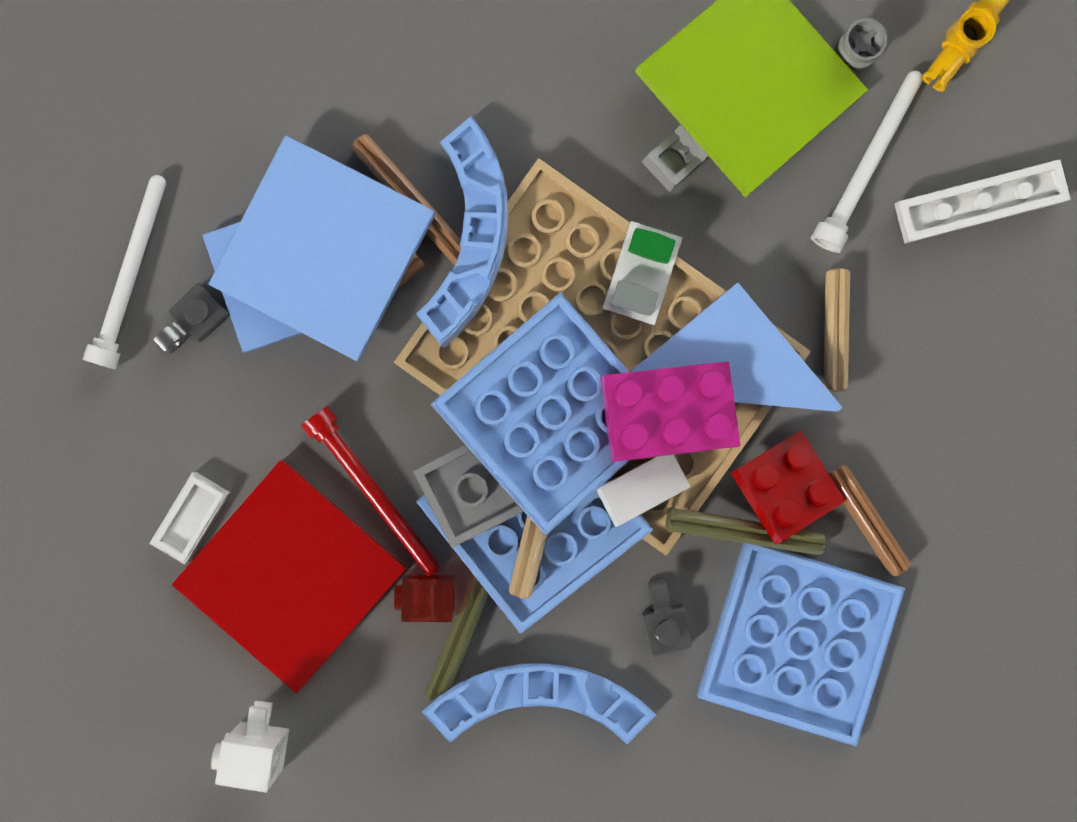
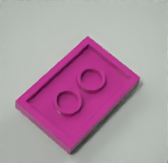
(670, 411)

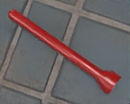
(324, 429)

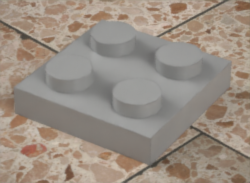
(464, 495)

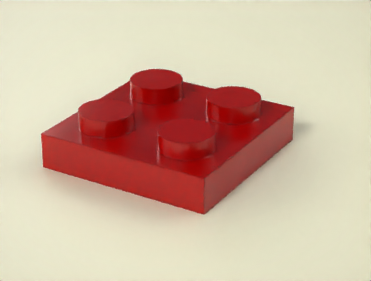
(788, 487)

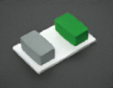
(642, 273)

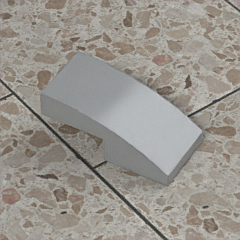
(675, 158)

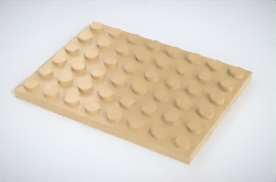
(571, 246)

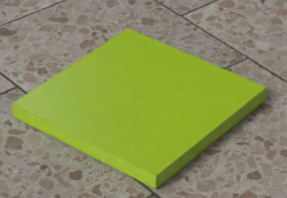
(751, 85)

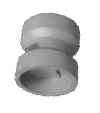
(867, 37)

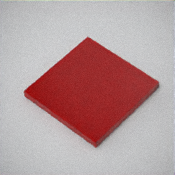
(289, 576)

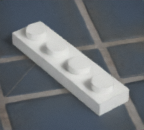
(982, 201)

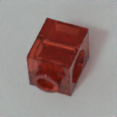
(426, 598)

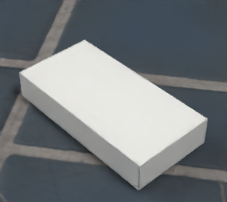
(642, 488)
(190, 518)

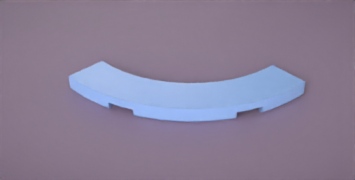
(482, 234)
(538, 686)

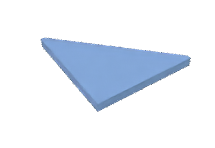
(759, 357)

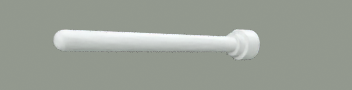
(832, 232)
(103, 349)

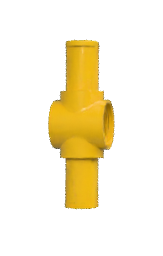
(958, 47)

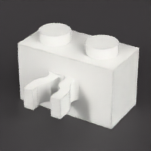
(252, 752)

